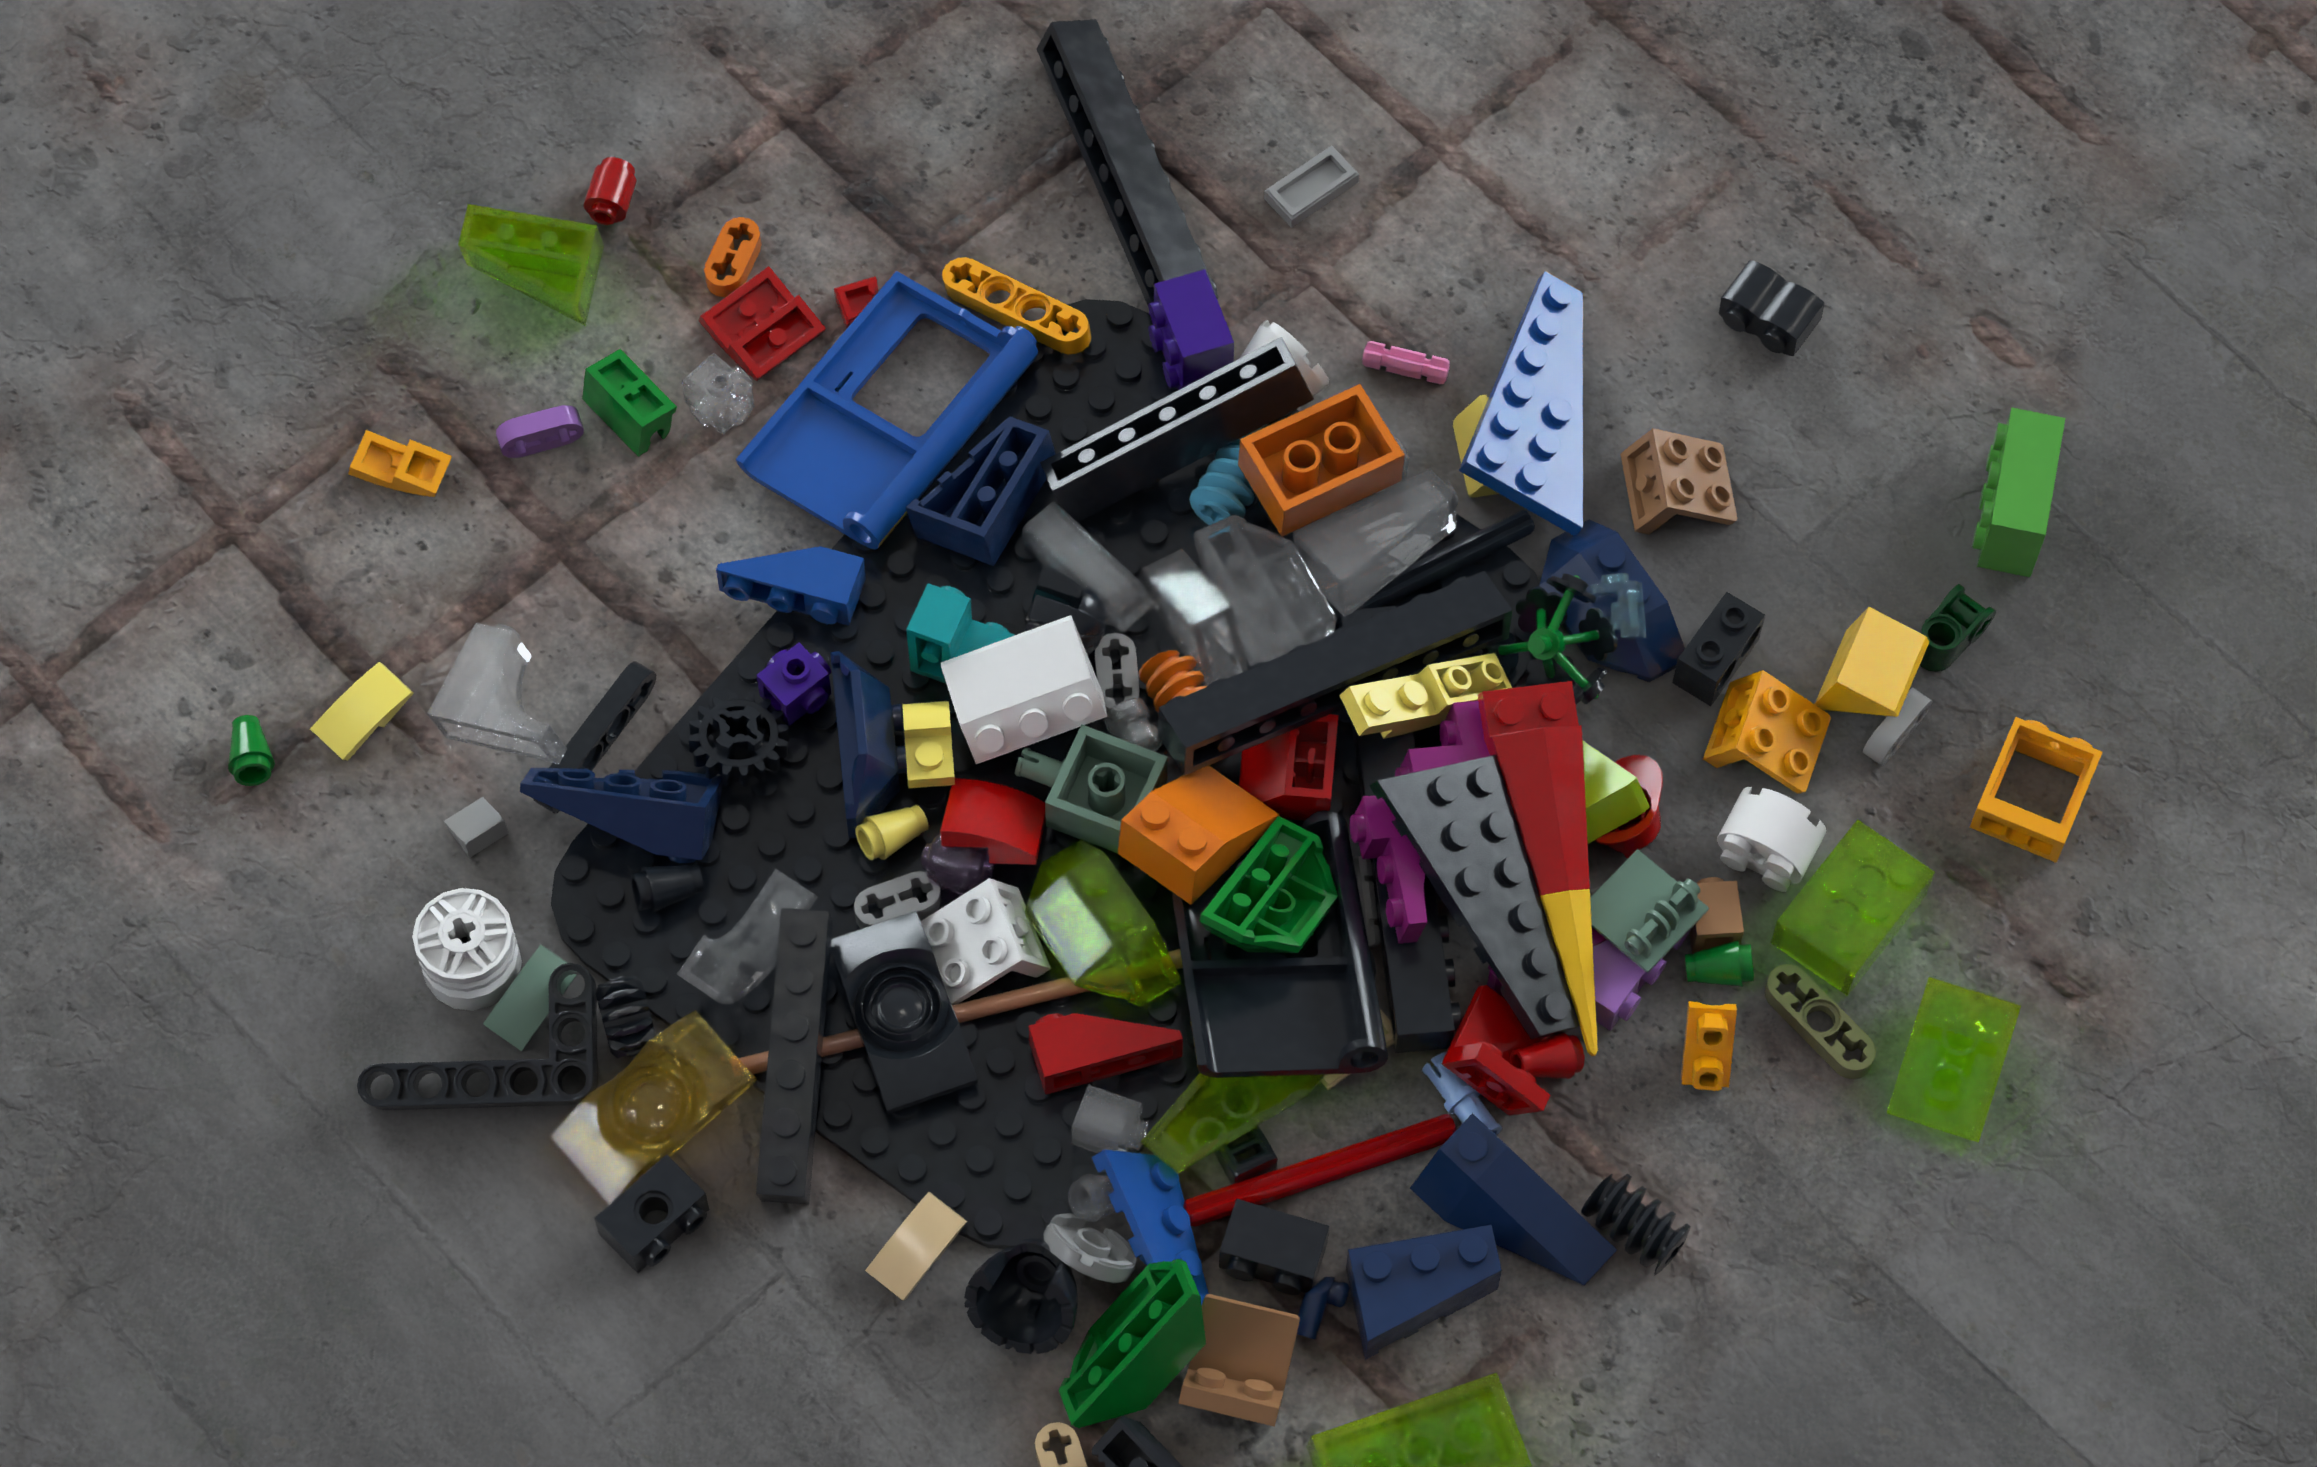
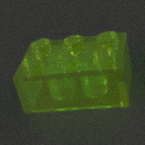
(1852, 907)

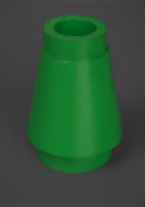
(249, 752)
(1721, 965)

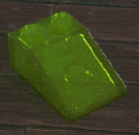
(1954, 1058)

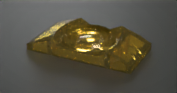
(652, 1105)

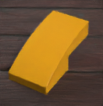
(399, 467)

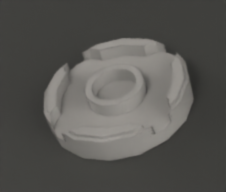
(1088, 1251)

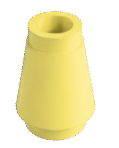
(889, 831)

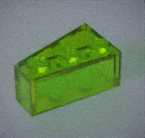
(535, 255)

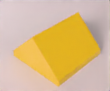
(1873, 666)

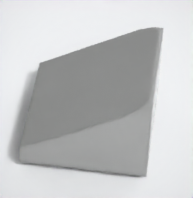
(476, 827)

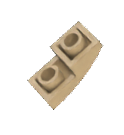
(916, 1246)

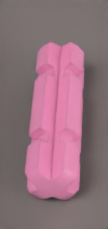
(1406, 362)

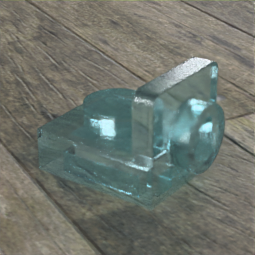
(1629, 610)

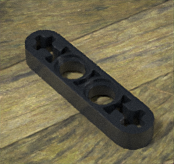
(607, 720)

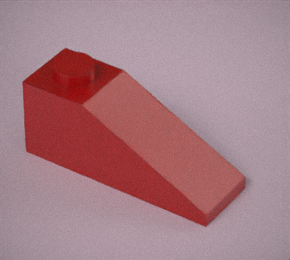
(1091, 1048)

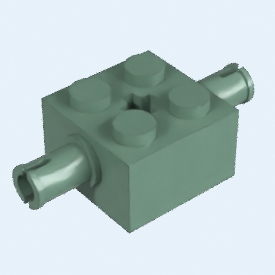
(1081, 782)

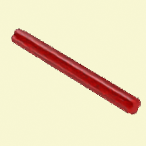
(1321, 1169)

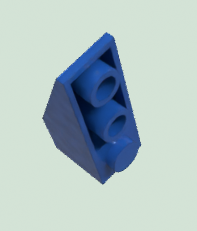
(803, 581)

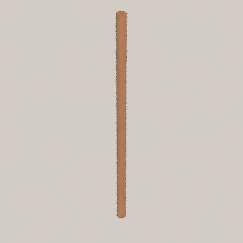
(964, 1012)

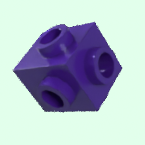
(795, 682)

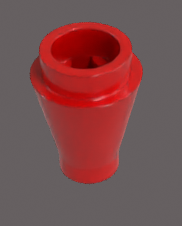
(1552, 1057)

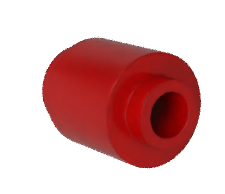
(610, 191)

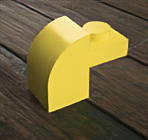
(928, 744)

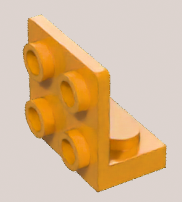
(1769, 729)

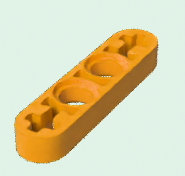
(1020, 300)

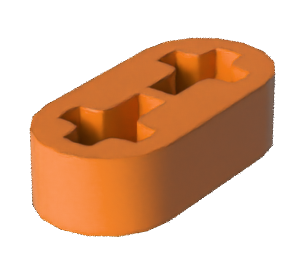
(725, 253)

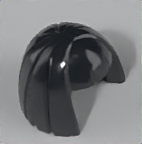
(1060, 597)
(1023, 1298)

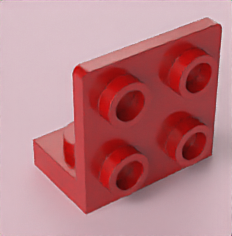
(1483, 1051)

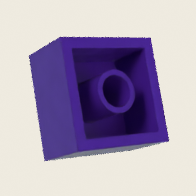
(1189, 329)

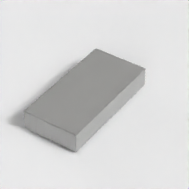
(1311, 186)

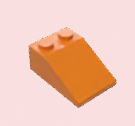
(1192, 831)

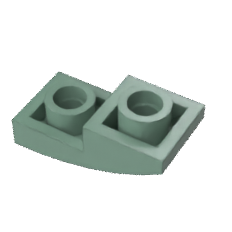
(527, 999)

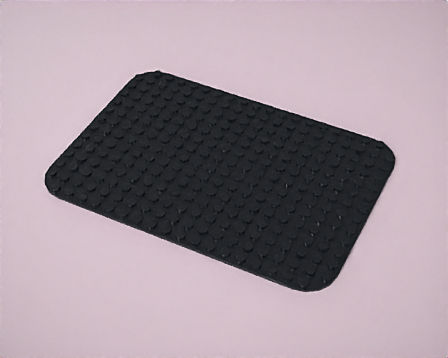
(1002, 1145)

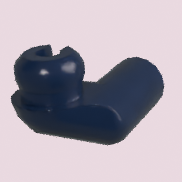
(1316, 1300)

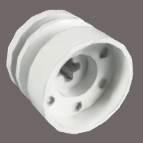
(472, 972)

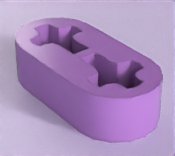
(539, 431)

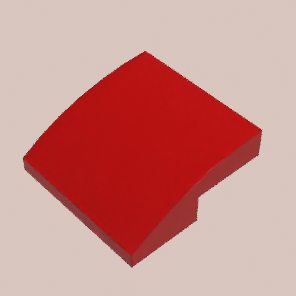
(761, 324)
(994, 818)

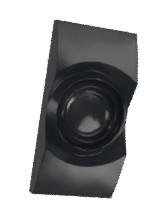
(902, 1012)

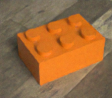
(1321, 460)

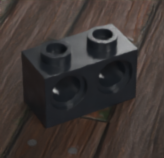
(1718, 648)

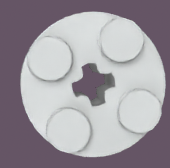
(1770, 837)

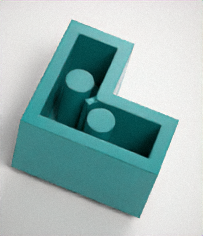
(945, 629)

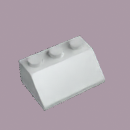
(1024, 689)

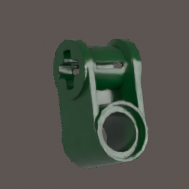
(1957, 625)

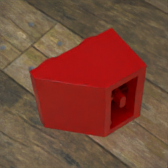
(1293, 769)

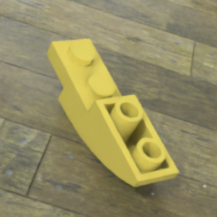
(1421, 699)

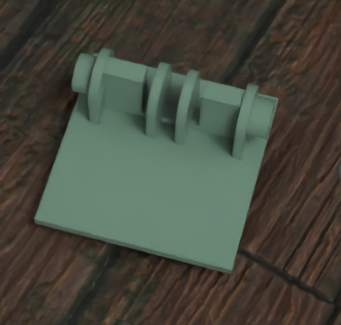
(1645, 910)

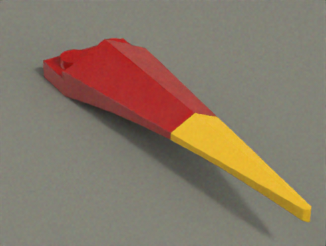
(1543, 769)

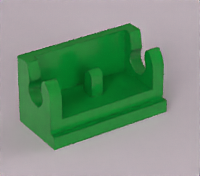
(627, 401)

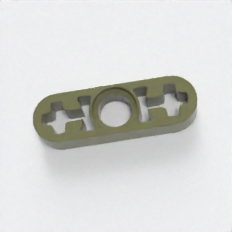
(1833, 1055)

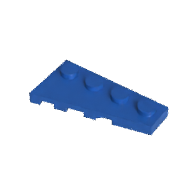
(1154, 1209)

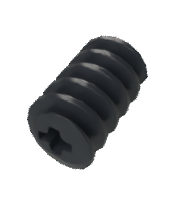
(1636, 1222)

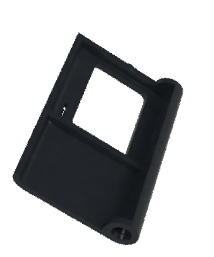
(1287, 1011)

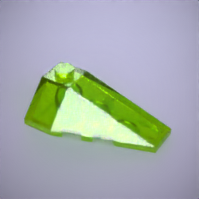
(1220, 1111)

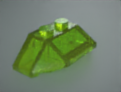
(1099, 927)

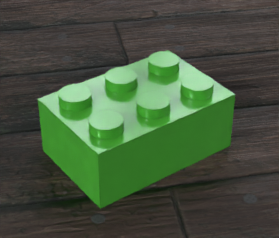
(2018, 491)

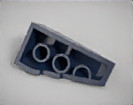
(660, 815)

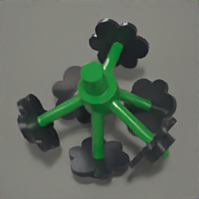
(1543, 615)

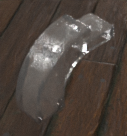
(748, 953)

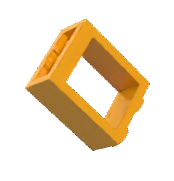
(2021, 826)

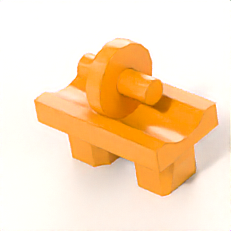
(1708, 1045)

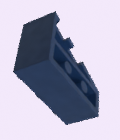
(986, 495)
(1418, 1280)

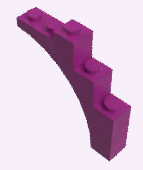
(1378, 838)

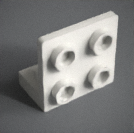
(983, 939)

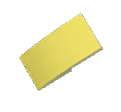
(360, 710)

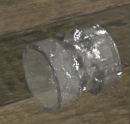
(1131, 723)

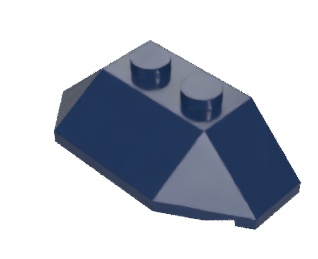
(1603, 552)
(866, 740)

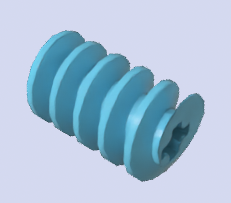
(1223, 487)

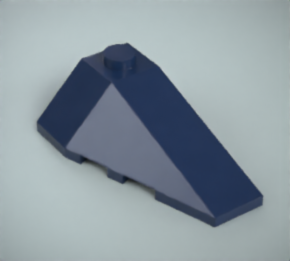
(1483, 1183)

